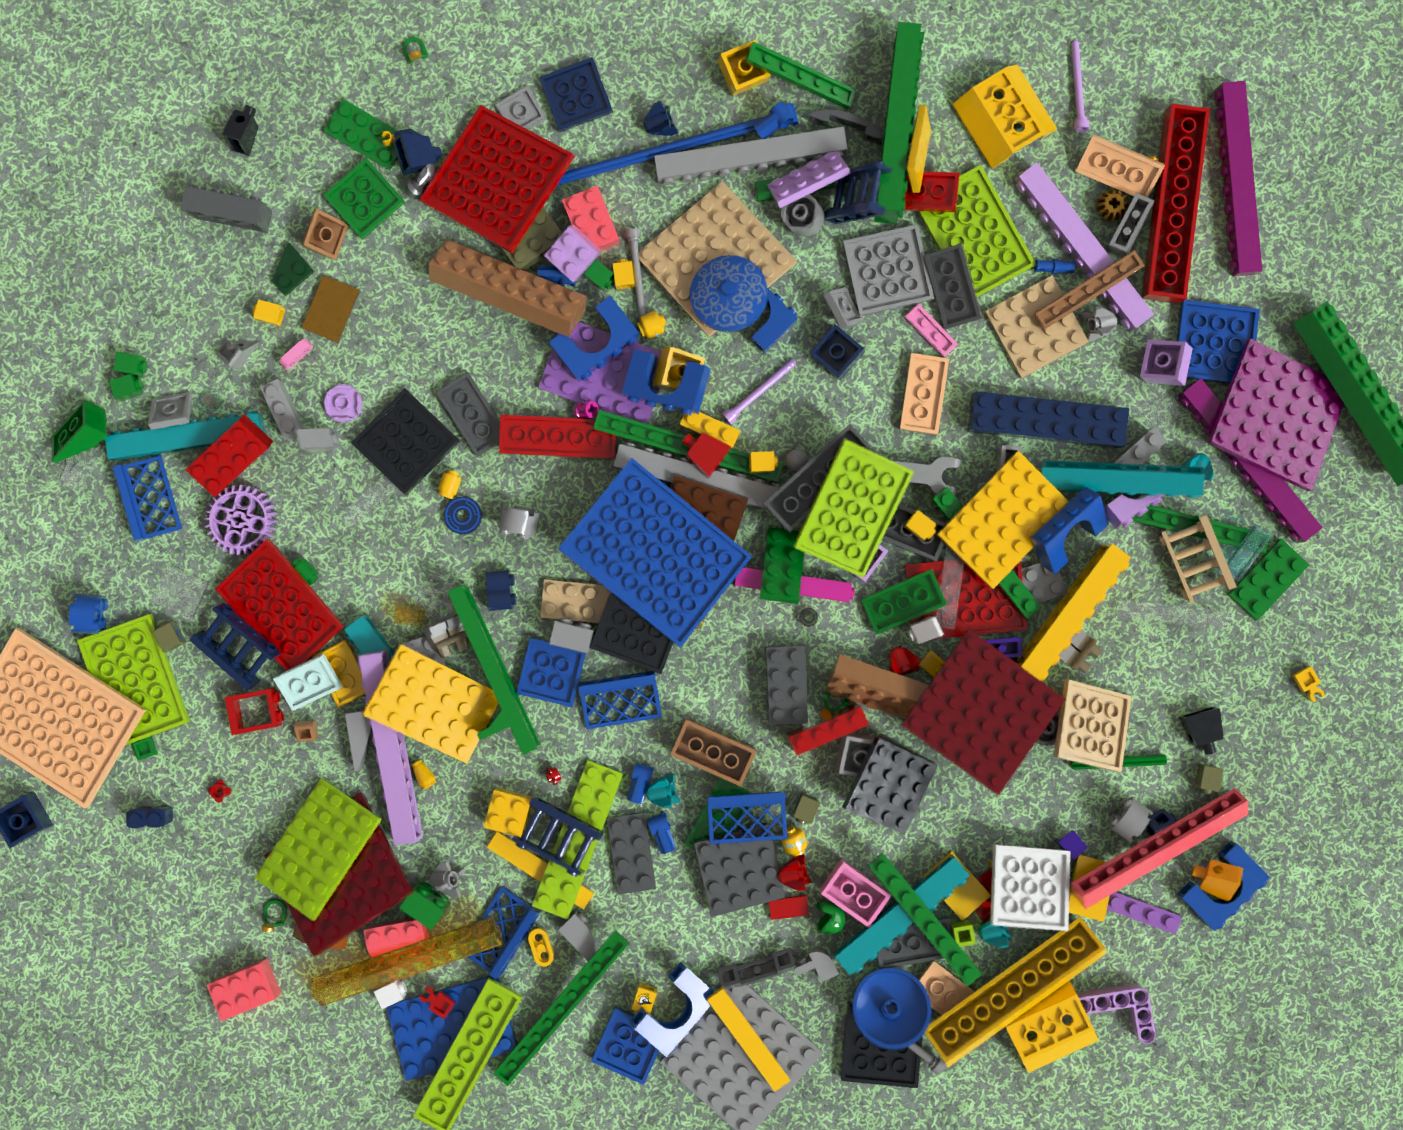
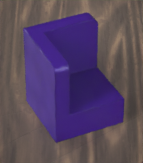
(1072, 843)

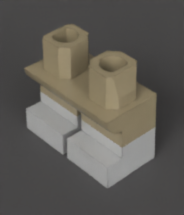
(444, 633)
(1085, 646)

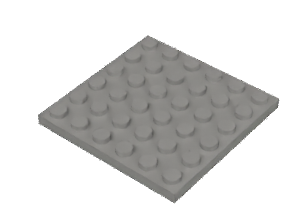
(722, 1072)

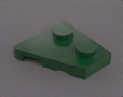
(291, 270)

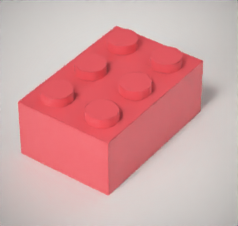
(591, 217)
(244, 989)

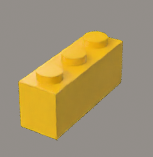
(702, 423)

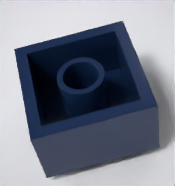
(837, 352)
(23, 819)

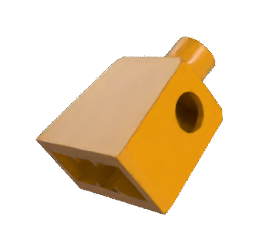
(1219, 878)

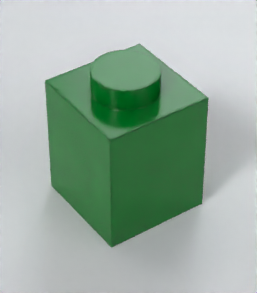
(600, 276)
(130, 364)
(126, 387)

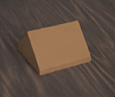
(324, 234)

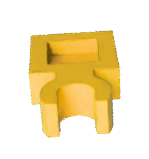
(1307, 681)

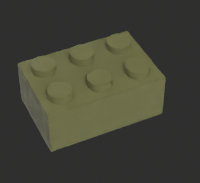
(536, 242)

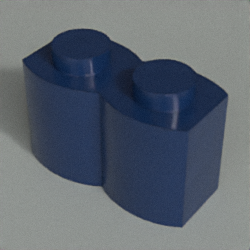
(499, 590)
(149, 816)

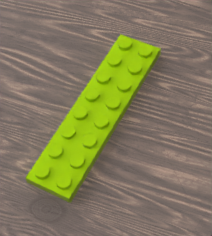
(592, 805)
(468, 1055)

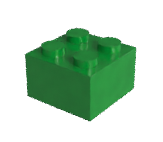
(425, 905)

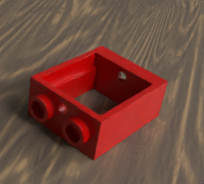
(235, 715)

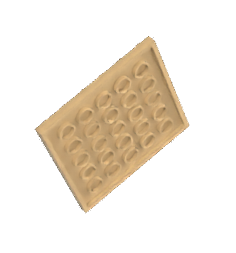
(708, 230)

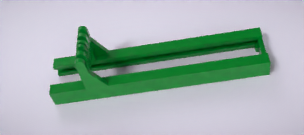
(513, 712)

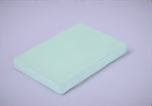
(307, 682)

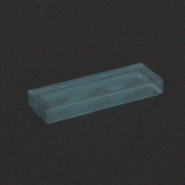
(1248, 551)

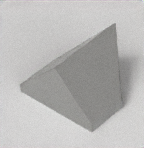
(236, 352)

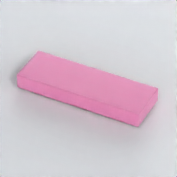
(930, 330)

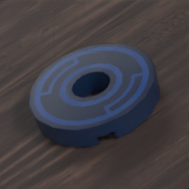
(451, 515)

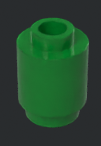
(306, 570)

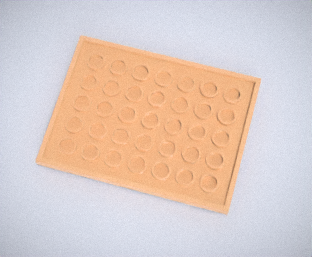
(60, 718)

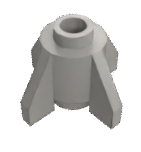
(1099, 323)
(444, 881)

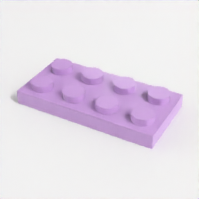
(808, 178)

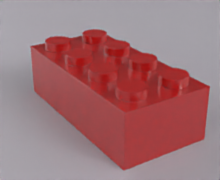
(229, 455)

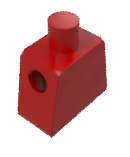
(705, 452)

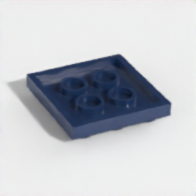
(576, 94)

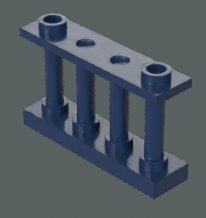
(860, 209)
(219, 654)
(573, 824)

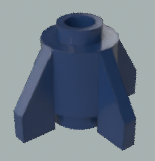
(659, 121)

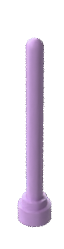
(1081, 122)
(731, 414)

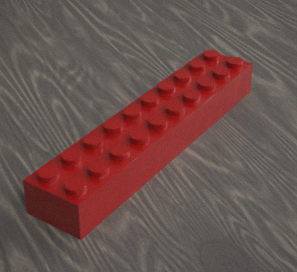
(1175, 204)

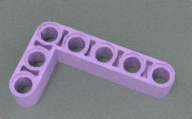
(1127, 1001)

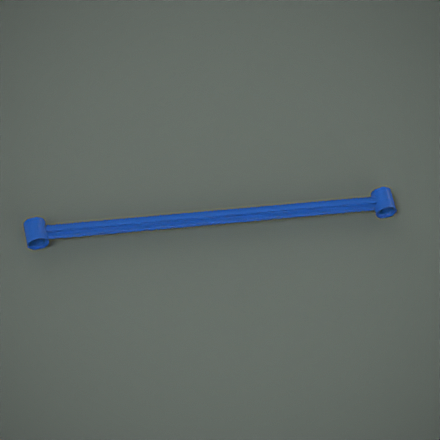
(671, 147)

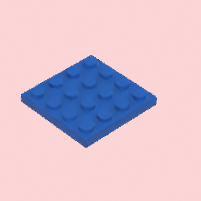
(1216, 337)

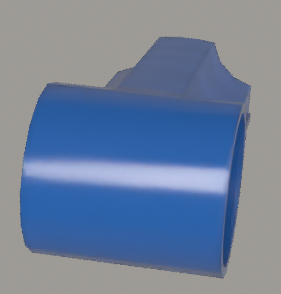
(777, 118)
(554, 275)
(640, 779)
(661, 830)

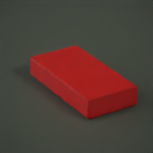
(789, 907)

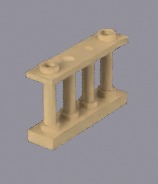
(1217, 561)

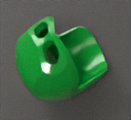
(835, 922)

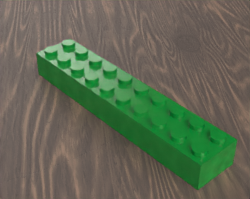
(899, 120)
(1355, 384)

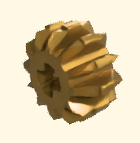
(1108, 210)

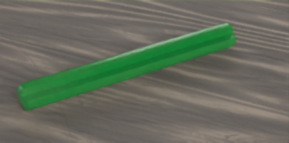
(1131, 761)

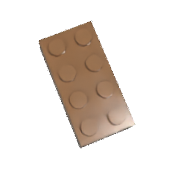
(713, 751)

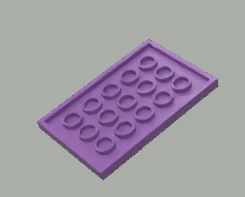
(605, 384)

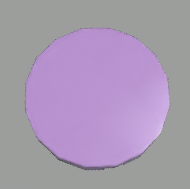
(343, 403)

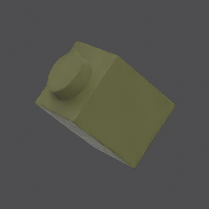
(169, 636)
(1208, 778)
(805, 809)

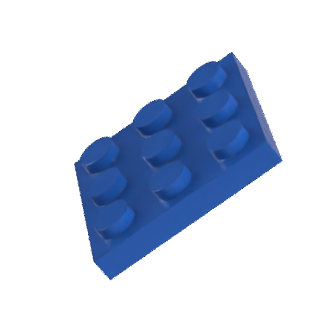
(551, 672)
(624, 1049)

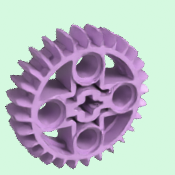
(232, 523)

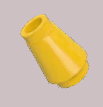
(423, 775)

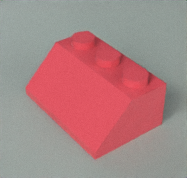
(393, 935)

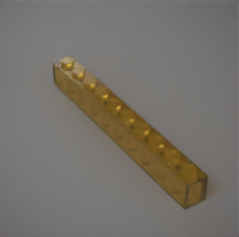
(406, 961)

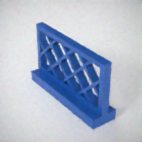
(130, 499)
(619, 683)
(750, 800)
(516, 938)

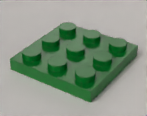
(364, 198)

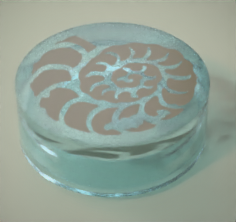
(211, 401)

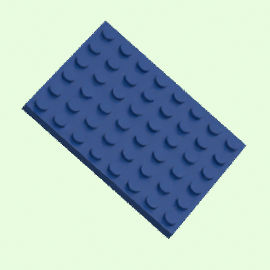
(655, 552)

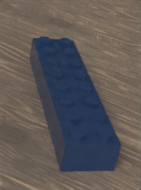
(1048, 420)

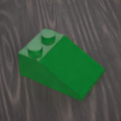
(79, 431)

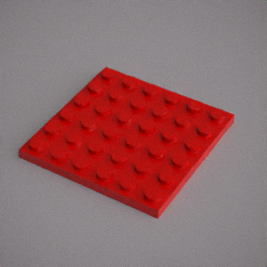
(496, 178)

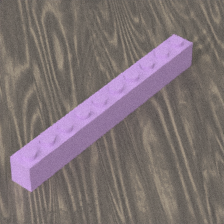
(1081, 244)
(392, 760)

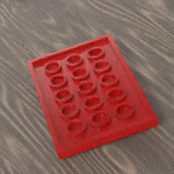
(279, 605)
(979, 606)

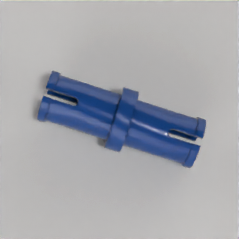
(1054, 266)

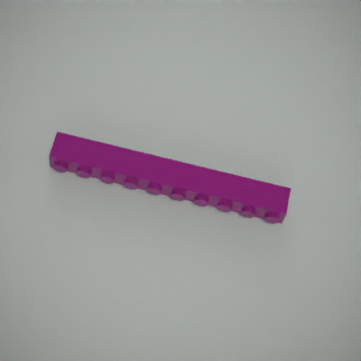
(1238, 178)
(1273, 490)

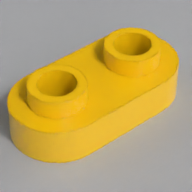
(541, 946)

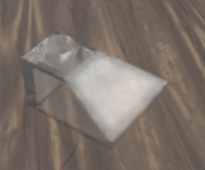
(75, 470)

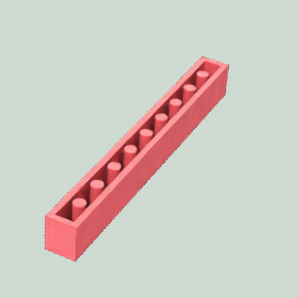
(1160, 848)

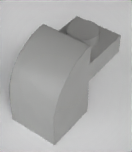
(820, 960)

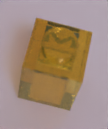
(409, 615)

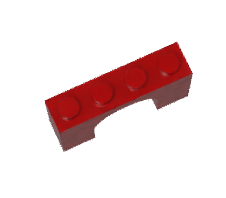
(847, 721)

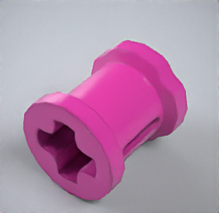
(585, 407)

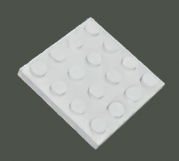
(1030, 887)

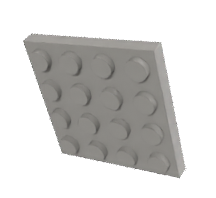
(888, 270)

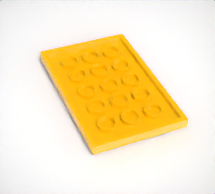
(1001, 518)
(431, 703)

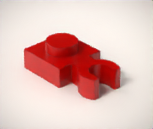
(440, 1004)

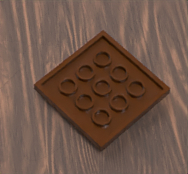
(715, 504)

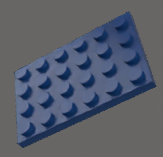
(426, 1038)

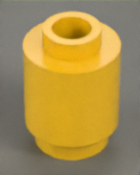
(449, 484)

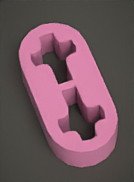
(295, 354)

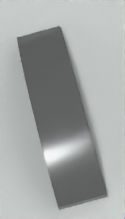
(848, 119)
(756, 971)

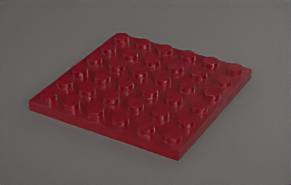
(983, 712)
(366, 891)

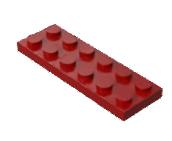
(554, 437)

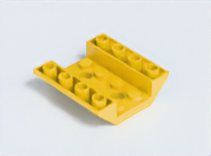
(993, 119)
(1053, 1036)

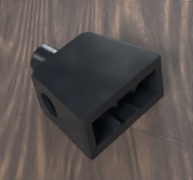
(241, 130)
(1203, 728)

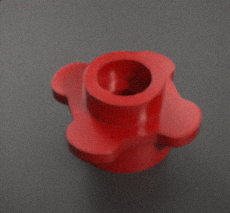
(552, 775)
(213, 791)

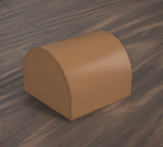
(306, 730)

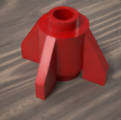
(903, 661)
(794, 874)

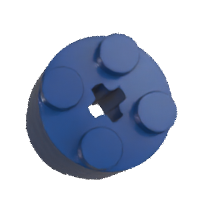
(87, 614)

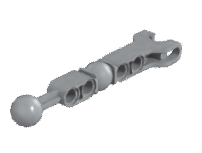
(923, 474)

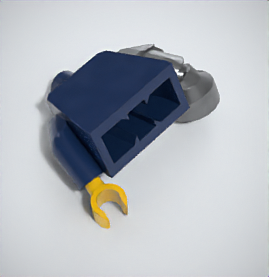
(414, 156)

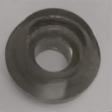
(814, 617)

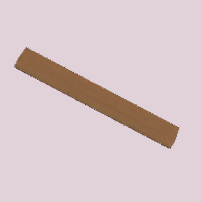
(1089, 290)

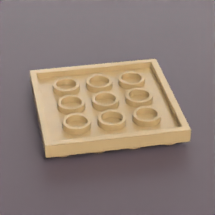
(1023, 337)
(1092, 726)

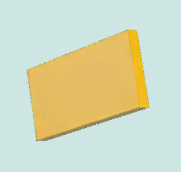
(919, 148)

